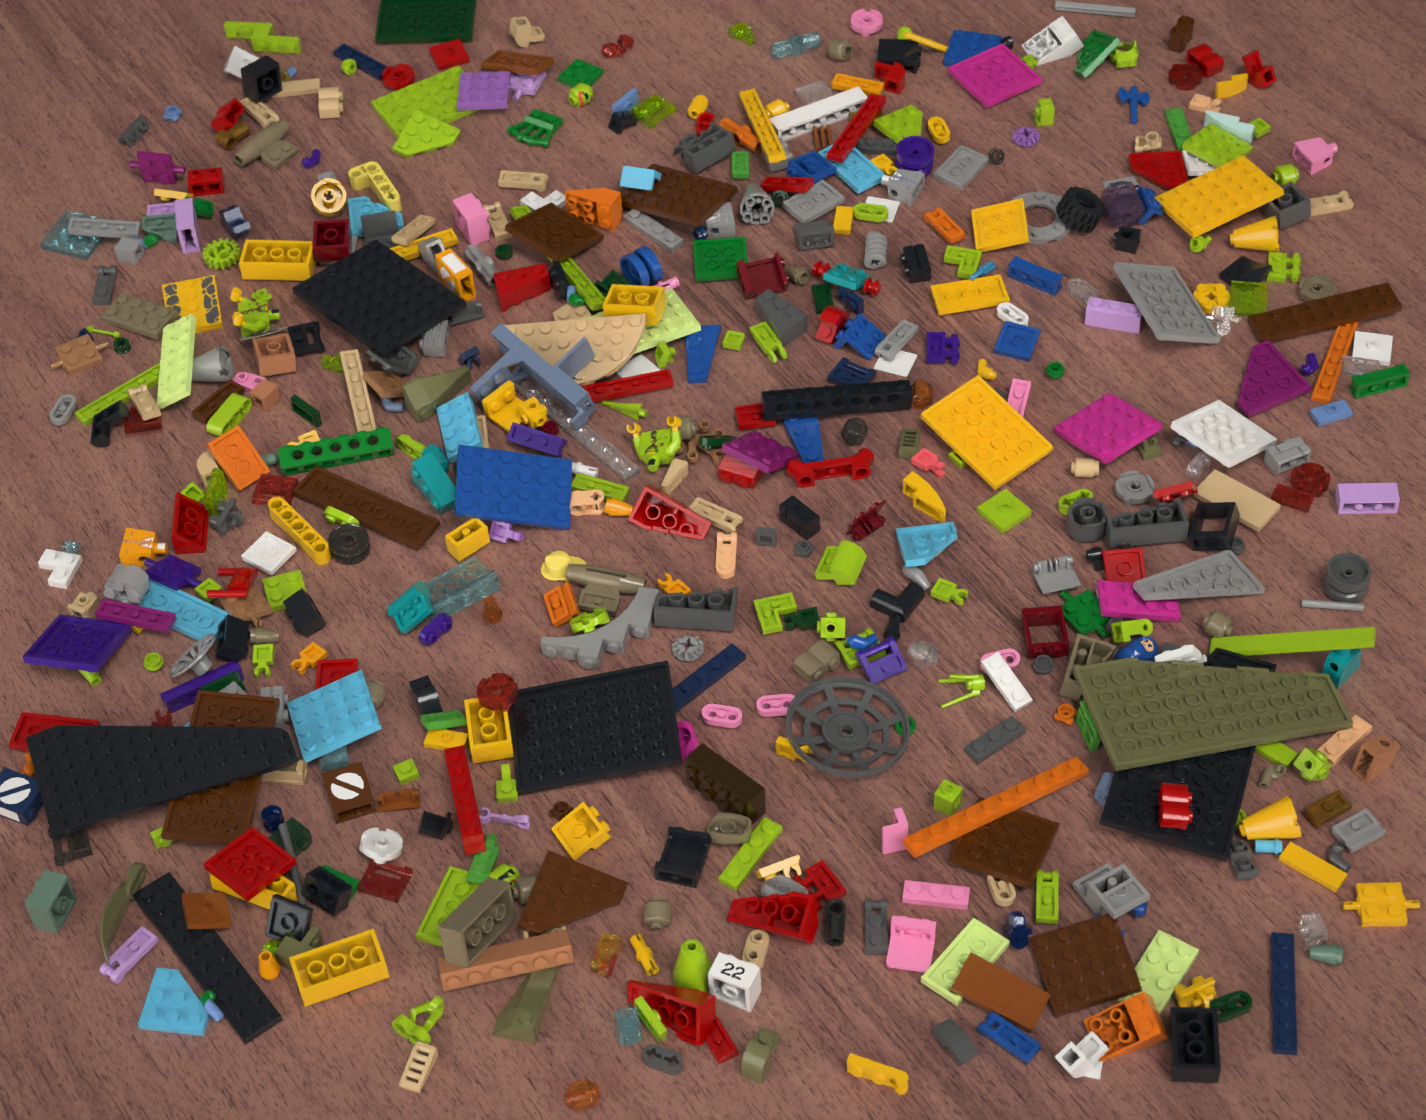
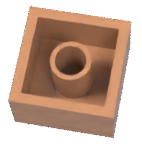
(274, 354)

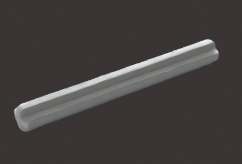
(1095, 9)

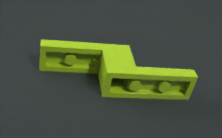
(262, 37)

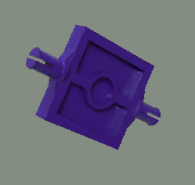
(173, 572)

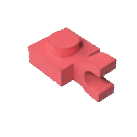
(927, 460)

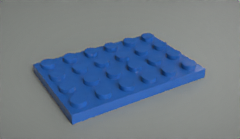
(513, 487)

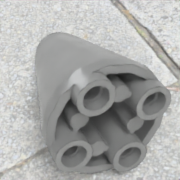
(756, 205)

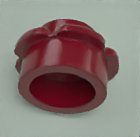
(550, 427)

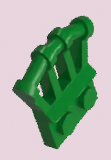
(541, 122)

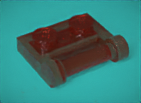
(276, 486)
(382, 885)

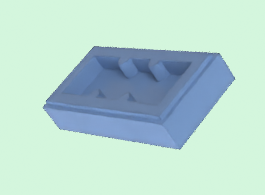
(626, 102)
(1331, 413)

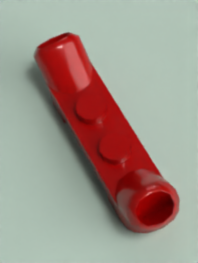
(806, 473)

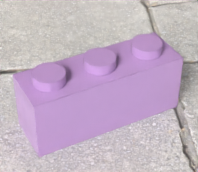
(1113, 315)
(1367, 498)

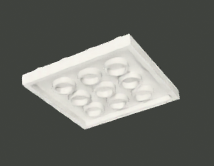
(1223, 433)

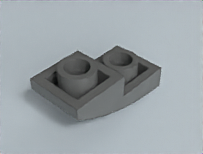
(1241, 860)
(957, 1041)

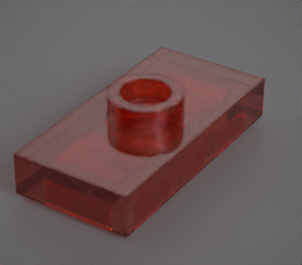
(1293, 498)

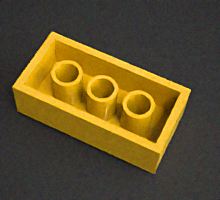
(277, 260)
(339, 967)

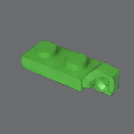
(484, 861)

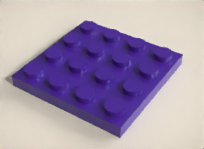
(77, 643)

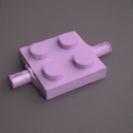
(525, 84)

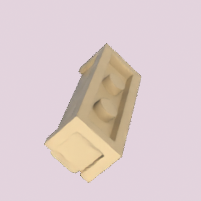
(291, 774)

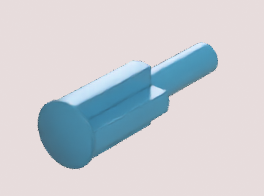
(983, 270)

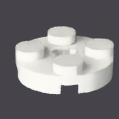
(381, 845)

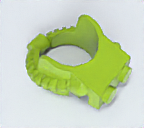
(1127, 58)

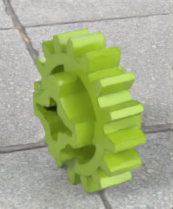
(221, 253)

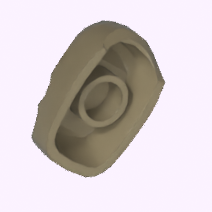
(729, 829)

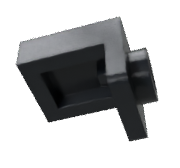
(621, 119)
(435, 825)

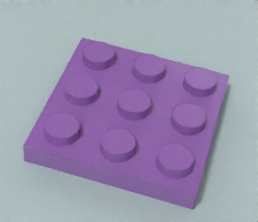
(483, 90)

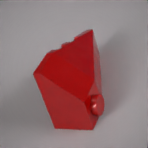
(665, 514)
(783, 915)

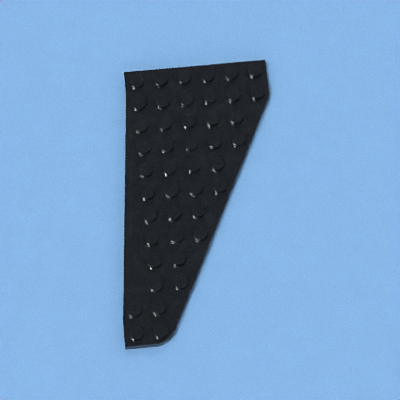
(116, 770)

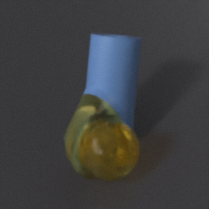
(286, 75)

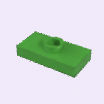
(740, 165)
(443, 720)

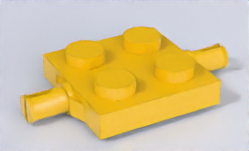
(1381, 904)

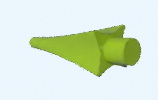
(633, 410)

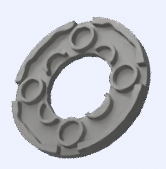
(1056, 230)

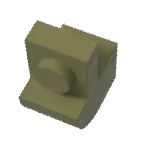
(291, 947)
(758, 1054)

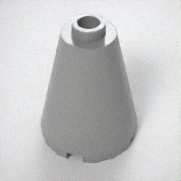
(213, 366)

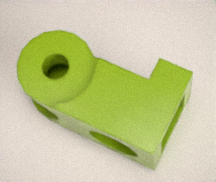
(1137, 628)

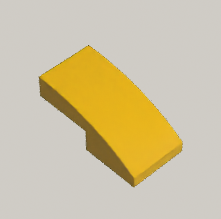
(1232, 87)

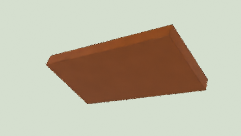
(517, 62)
(1000, 992)

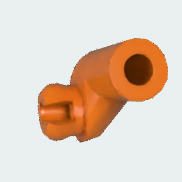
(28, 768)

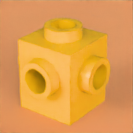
(533, 413)

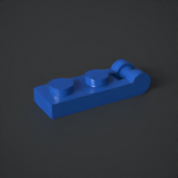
(1009, 1037)

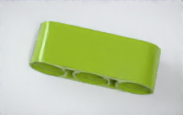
(229, 414)

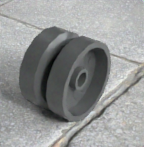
(1347, 578)

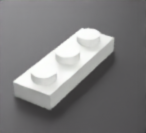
(1006, 682)

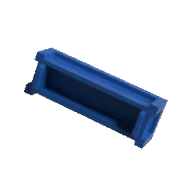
(1035, 276)

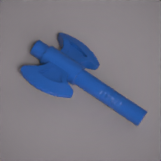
(1134, 98)

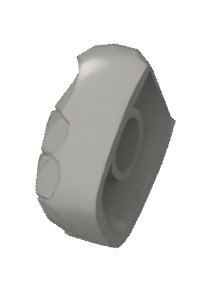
(781, 885)

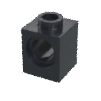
(1127, 239)

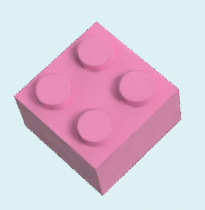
(471, 219)

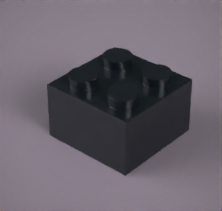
(261, 79)

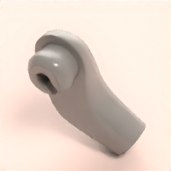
(917, 576)

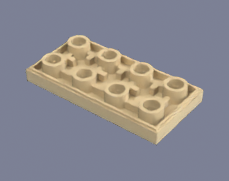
(1253, 507)

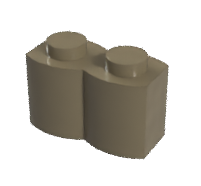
(817, 661)

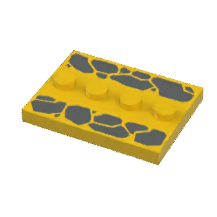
(195, 297)

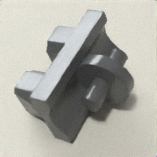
(229, 516)

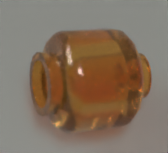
(922, 394)
(582, 1095)

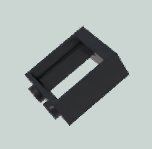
(1221, 540)

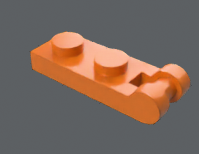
(944, 225)

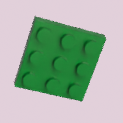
(718, 258)

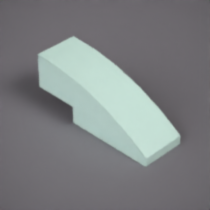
(1230, 124)

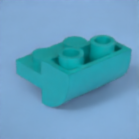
(411, 607)

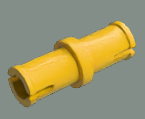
(644, 954)

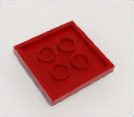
(250, 863)

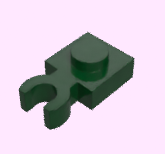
(805, 619)

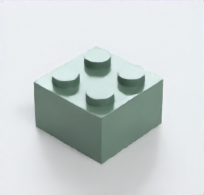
(51, 901)

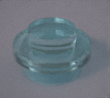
(71, 547)

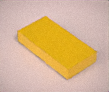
(843, 220)

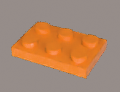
(238, 458)

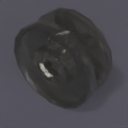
(349, 544)

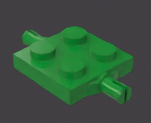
(1084, 614)

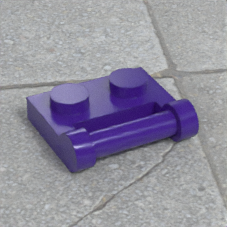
(885, 666)

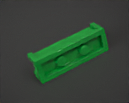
(1379, 381)

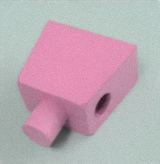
(1314, 154)

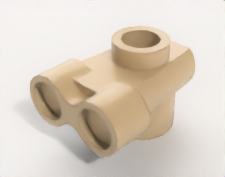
(1150, 142)

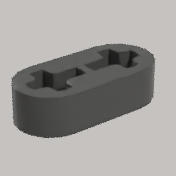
(662, 1059)

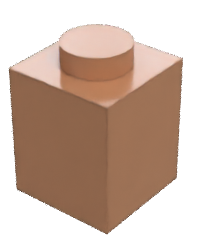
(265, 395)

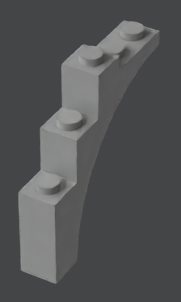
(612, 638)

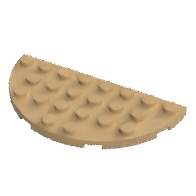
(611, 338)

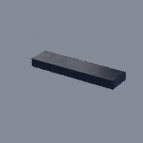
(364, 63)

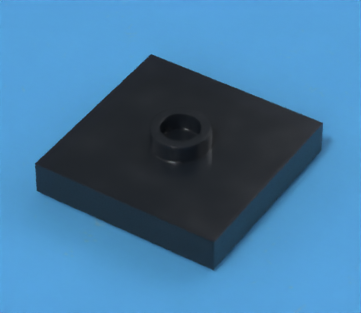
(288, 919)

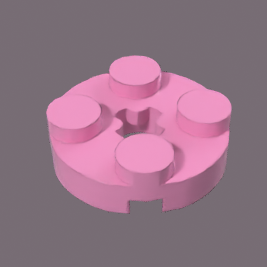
(866, 22)

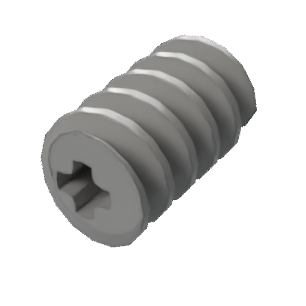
(875, 250)

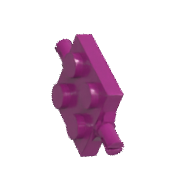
(157, 167)

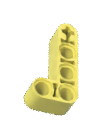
(373, 176)

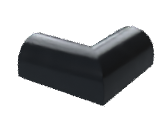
(105, 420)
(901, 605)

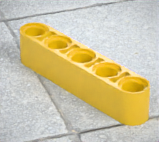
(299, 531)

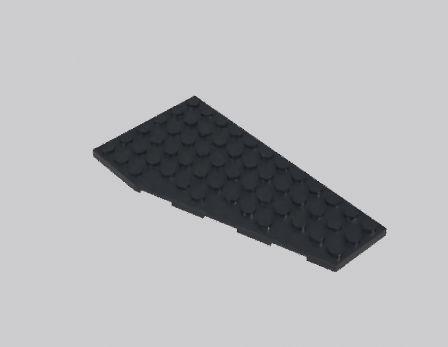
(1213, 779)

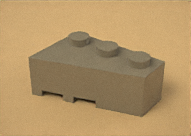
(1084, 652)

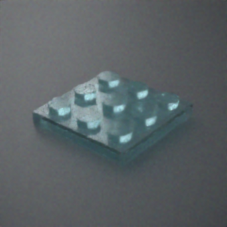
(73, 245)

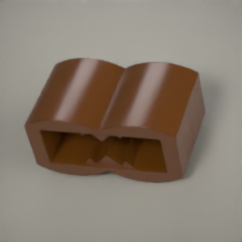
(1181, 34)

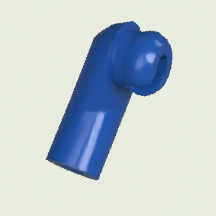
(862, 643)

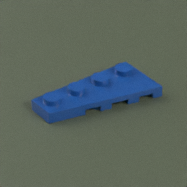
(700, 352)
(805, 438)

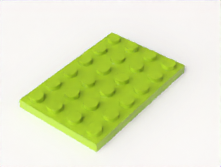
(433, 96)

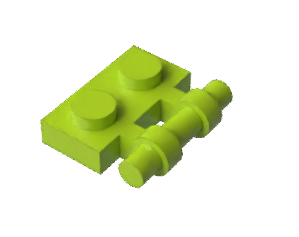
(1279, 263)

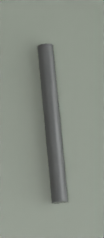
(294, 870)

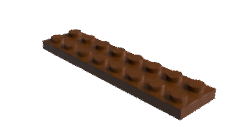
(1325, 313)
(368, 507)

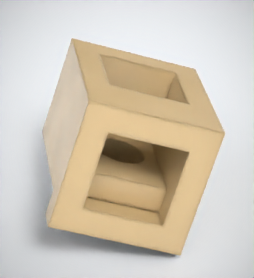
(84, 605)

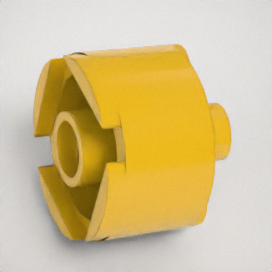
(322, 190)

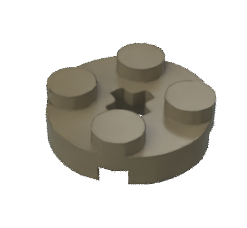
(1308, 288)

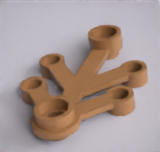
(717, 454)

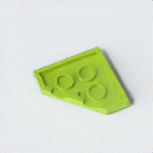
(900, 123)
(424, 135)

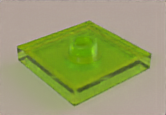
(1248, 297)

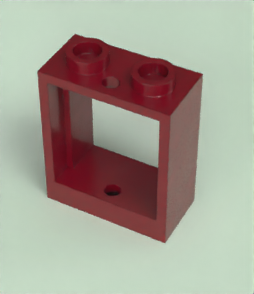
(1051, 616)

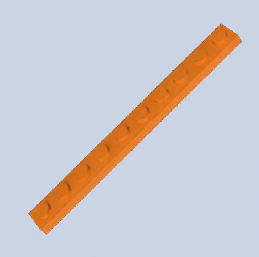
(995, 807)

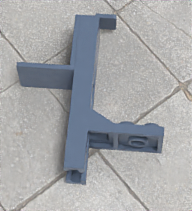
(554, 379)

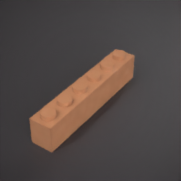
(509, 960)

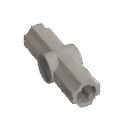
(481, 264)

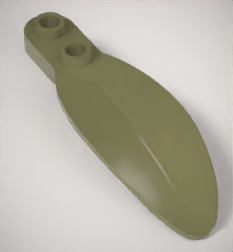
(118, 904)

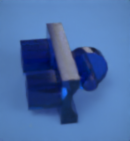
(1017, 929)

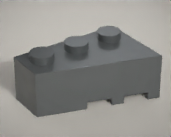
(708, 148)
(781, 316)

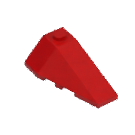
(681, 1009)

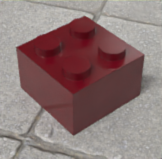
(332, 240)

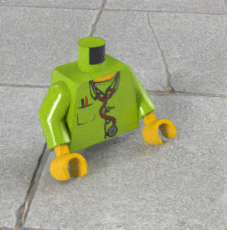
(252, 316)
(657, 446)

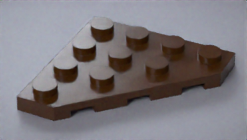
(566, 893)

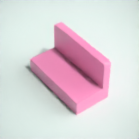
(893, 834)

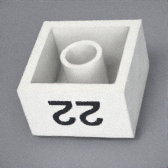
(735, 981)

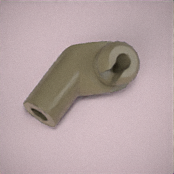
(1271, 773)

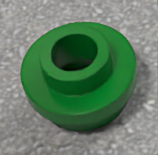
(1055, 370)

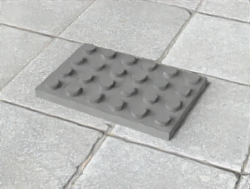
(1166, 303)

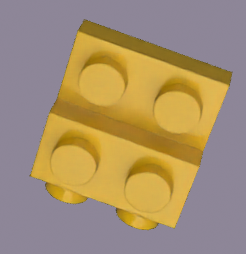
(581, 830)

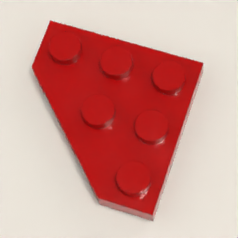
(1162, 167)

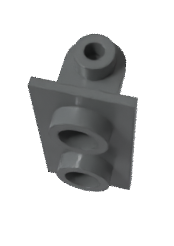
(134, 131)
(471, 312)

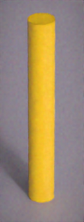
(925, 41)

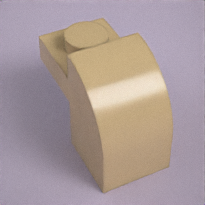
(524, 32)
(205, 465)

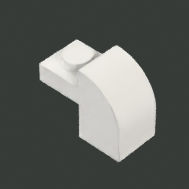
(1080, 1058)

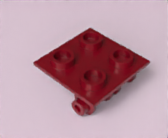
(866, 522)

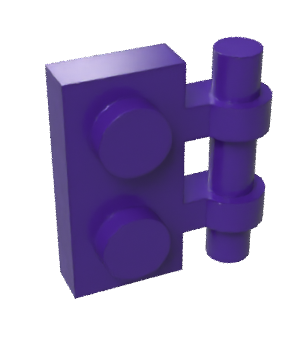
(936, 348)

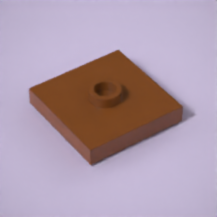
(206, 910)

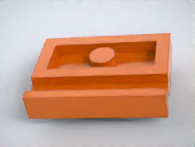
(561, 604)

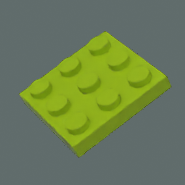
(1216, 146)

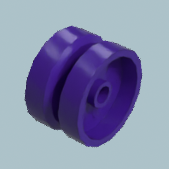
(915, 154)

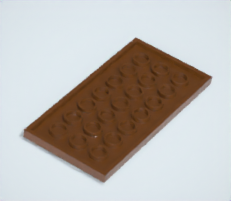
(225, 810)

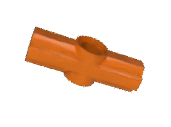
(742, 135)

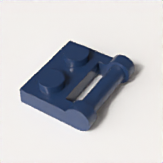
(850, 373)

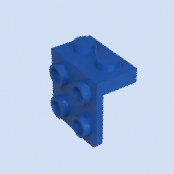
(860, 335)

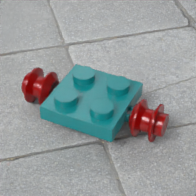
(847, 277)

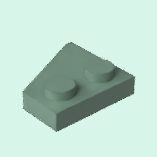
(161, 225)

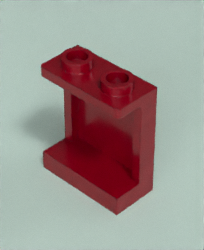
(762, 275)

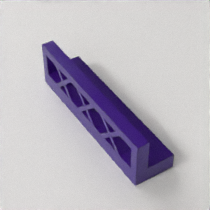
(186, 693)

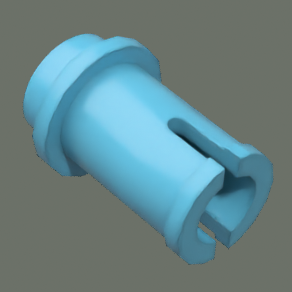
(1268, 846)

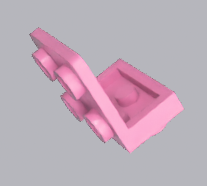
(911, 943)

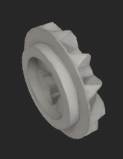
(692, 653)

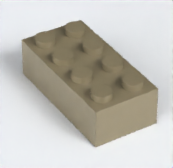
(477, 922)

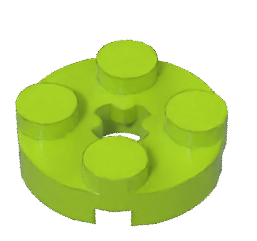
(588, 621)

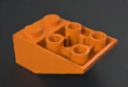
(595, 206)
(1128, 1026)

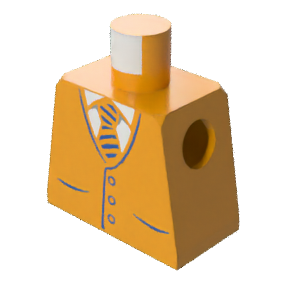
(139, 545)

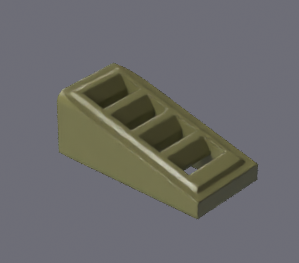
(909, 447)

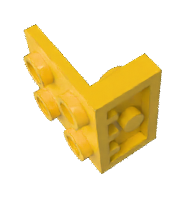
(502, 406)

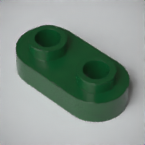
(710, 441)
(1228, 1005)

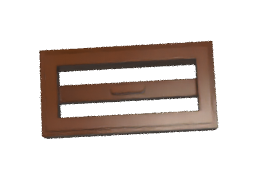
(821, 130)

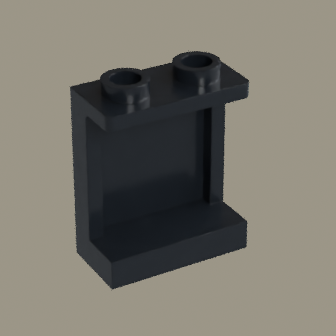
(901, 51)
(683, 857)

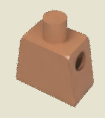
(1375, 757)

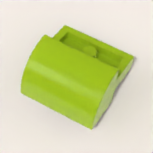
(841, 563)

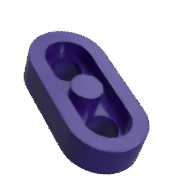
(435, 629)

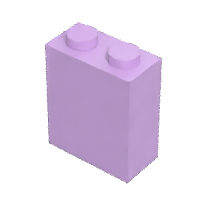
(187, 225)

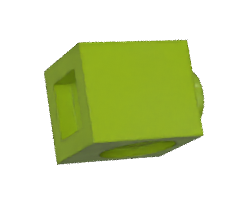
(948, 797)

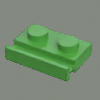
(1088, 727)

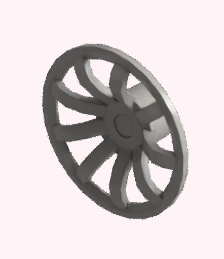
(200, 663)

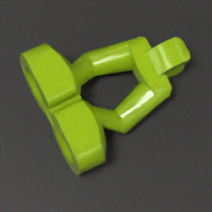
(408, 1029)

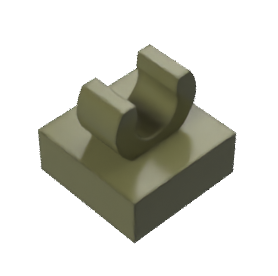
(1149, 449)

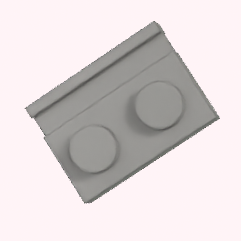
(1358, 830)

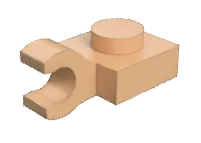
(1202, 103)

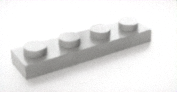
(103, 228)
(653, 230)

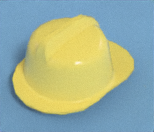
(556, 565)

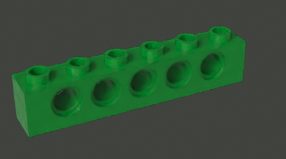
(331, 459)

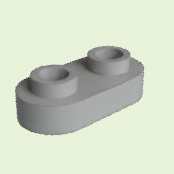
(63, 409)

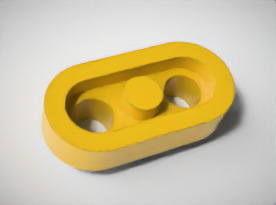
(938, 130)

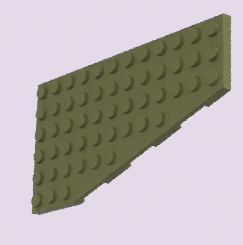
(1191, 710)

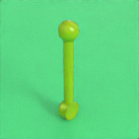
(116, 334)

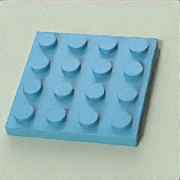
(334, 716)

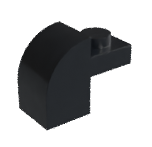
(425, 696)

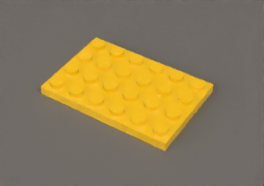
(1219, 196)
(986, 432)

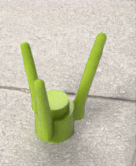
(973, 682)

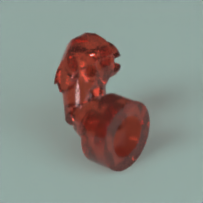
(612, 50)

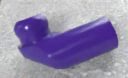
(308, 163)
(1311, 366)

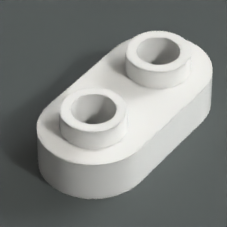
(1009, 312)

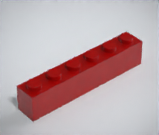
(465, 800)

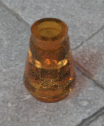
(492, 612)

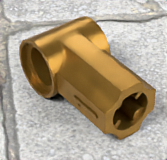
(229, 138)

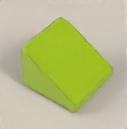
(193, 492)

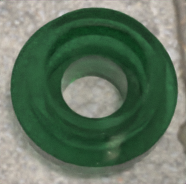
(776, 195)

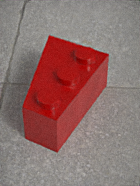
(521, 283)

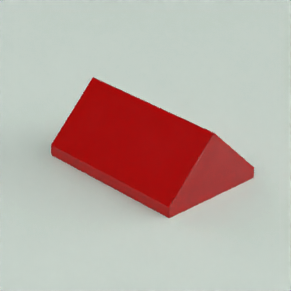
(189, 525)

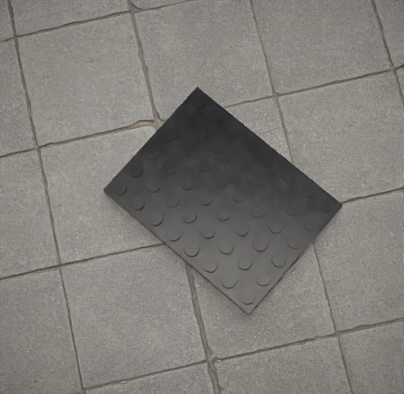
(379, 298)
(594, 728)

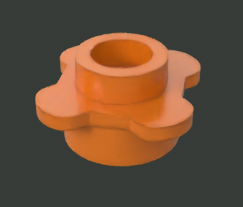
(1066, 709)

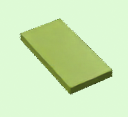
(449, 896)

